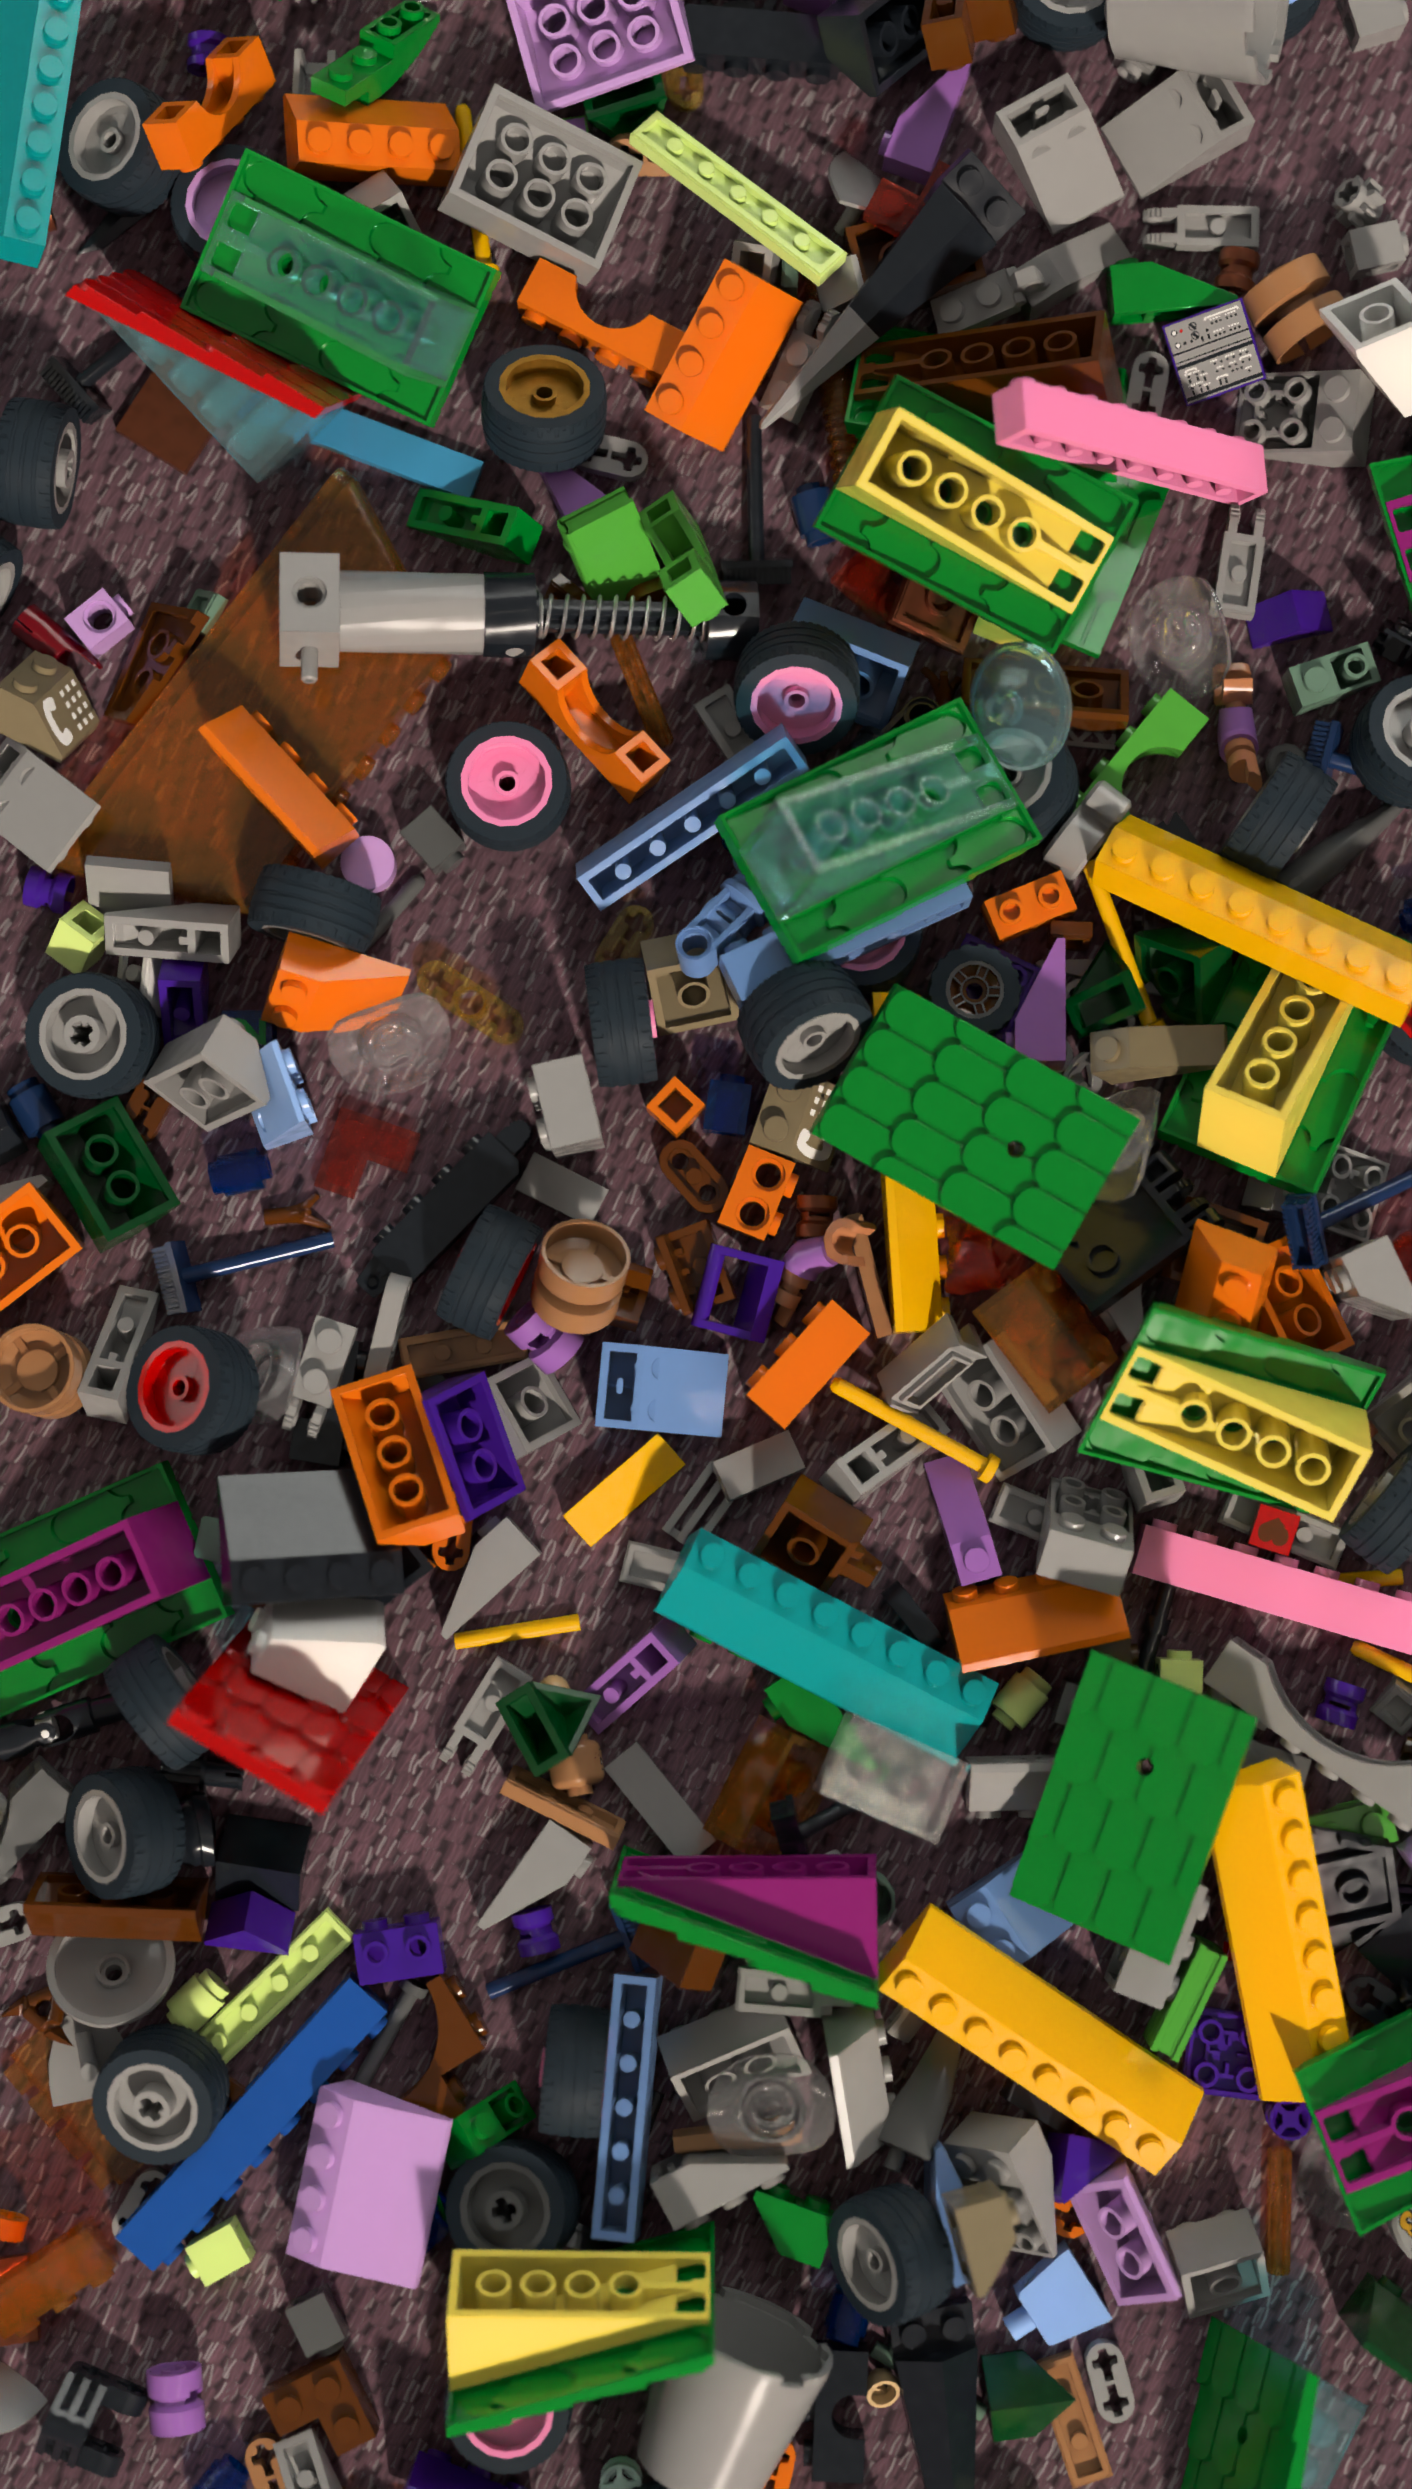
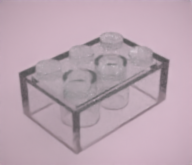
(891, 1777)

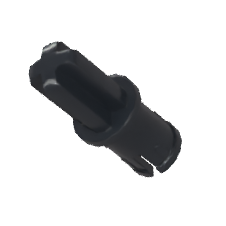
(205, 1774)

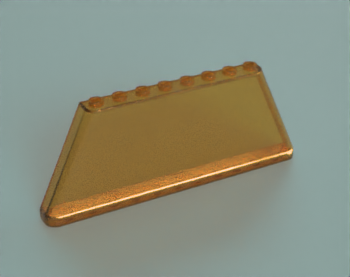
(175, 797)

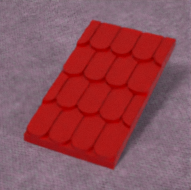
(239, 391)
(279, 1733)

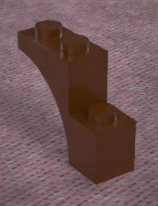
(458, 2039)

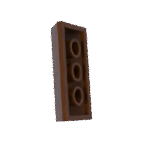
(1097, 696)
(65, 1908)

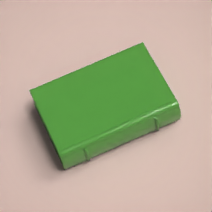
(609, 546)
(1173, 2025)

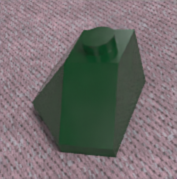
(1185, 970)

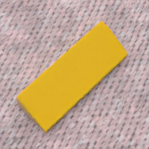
(624, 1490)

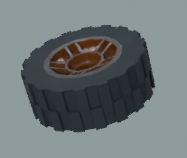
(977, 968)

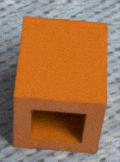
(675, 1107)

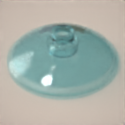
(1021, 705)

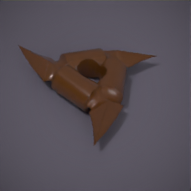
(48, 2024)

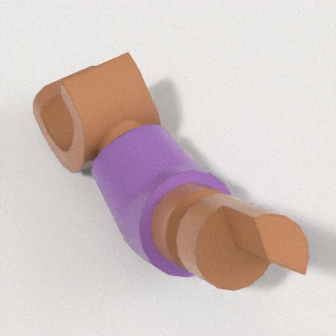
(1236, 726)
(813, 1256)

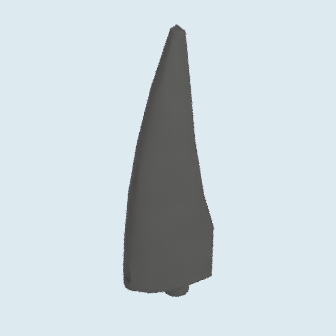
(1333, 854)
(921, 2105)

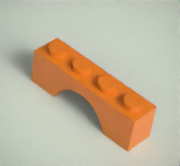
(236, 81)
(552, 302)
(563, 691)

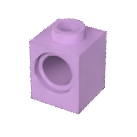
(84, 616)

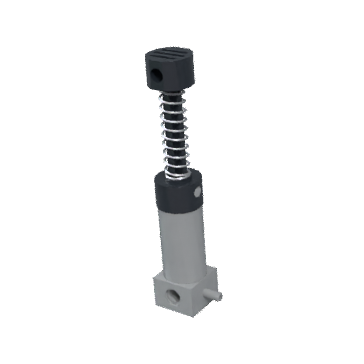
(471, 614)

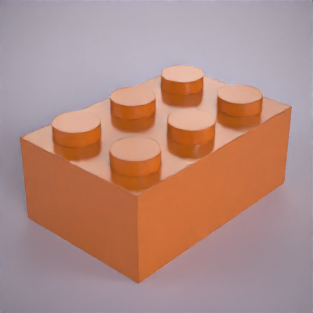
(805, 1362)

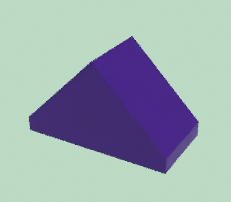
(1289, 618)
(250, 1924)
(1077, 2162)

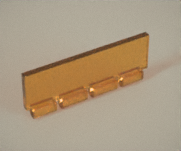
(81, 2129)

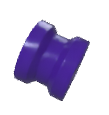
(201, 45)
(1294, 2122)

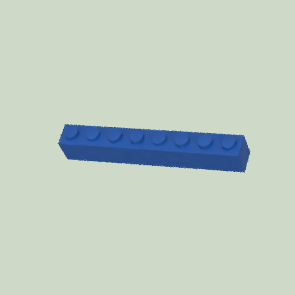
(253, 2121)

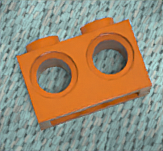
(1028, 908)
(748, 1191)

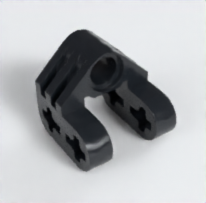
(73, 2413)

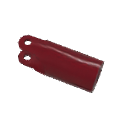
(48, 637)

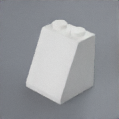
(1378, 336)
(318, 1646)

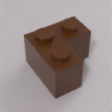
(955, 26)
(678, 1961)
(325, 2391)

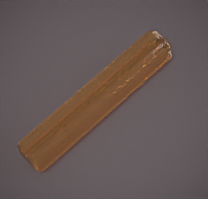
(642, 690)
(1278, 2210)

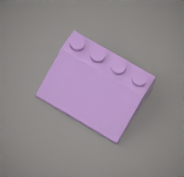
(596, 45)
(369, 2184)

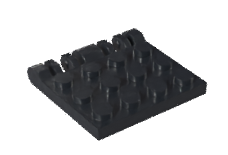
(1133, 1239)

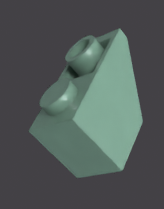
(1330, 678)

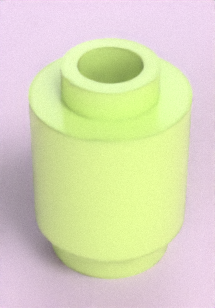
(1020, 1699)
(197, 2000)

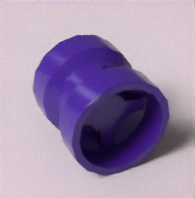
(45, 889)
(1344, 1694)
(535, 1931)

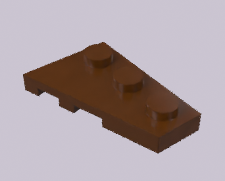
(154, 657)

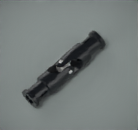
(85, 1714)

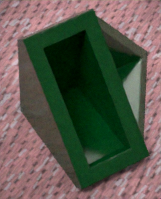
(627, 106)
(1104, 994)
(547, 1722)
(1021, 2395)

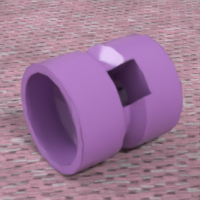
(547, 1345)
(176, 2404)

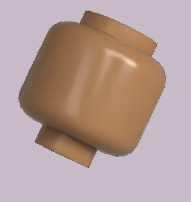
(580, 1770)

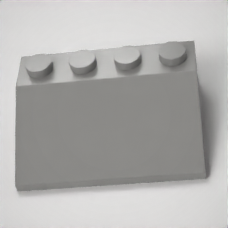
(540, 185)

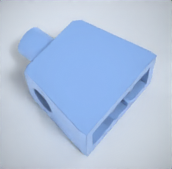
(1056, 2300)

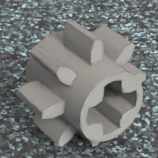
(1358, 202)

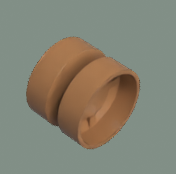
(1292, 301)
(580, 1276)
(41, 1371)

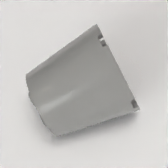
(1200, 36)
(744, 2410)

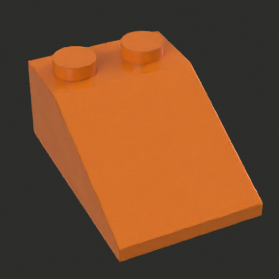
(325, 983)
(1302, 1307)

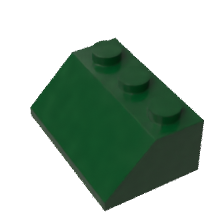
(107, 1173)

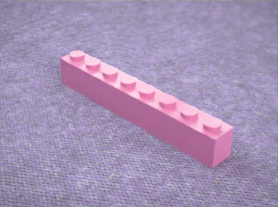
(1128, 442)
(1273, 1585)

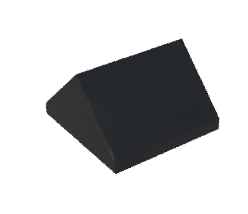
(263, 1858)

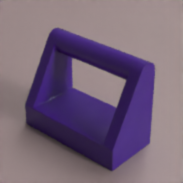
(756, 1297)

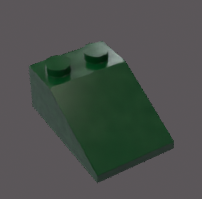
(1381, 2322)

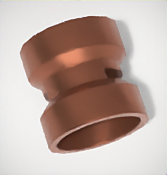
(1237, 268)
(815, 1204)

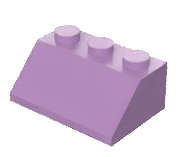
(1126, 2239)

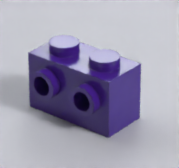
(399, 1949)

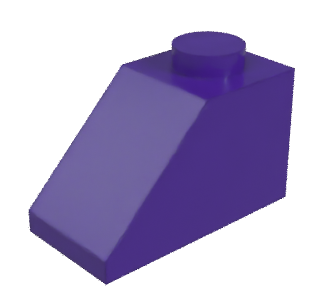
(182, 996)

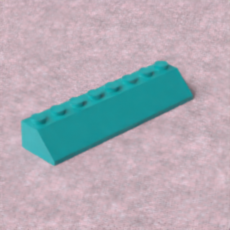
(34, 89)
(823, 1644)

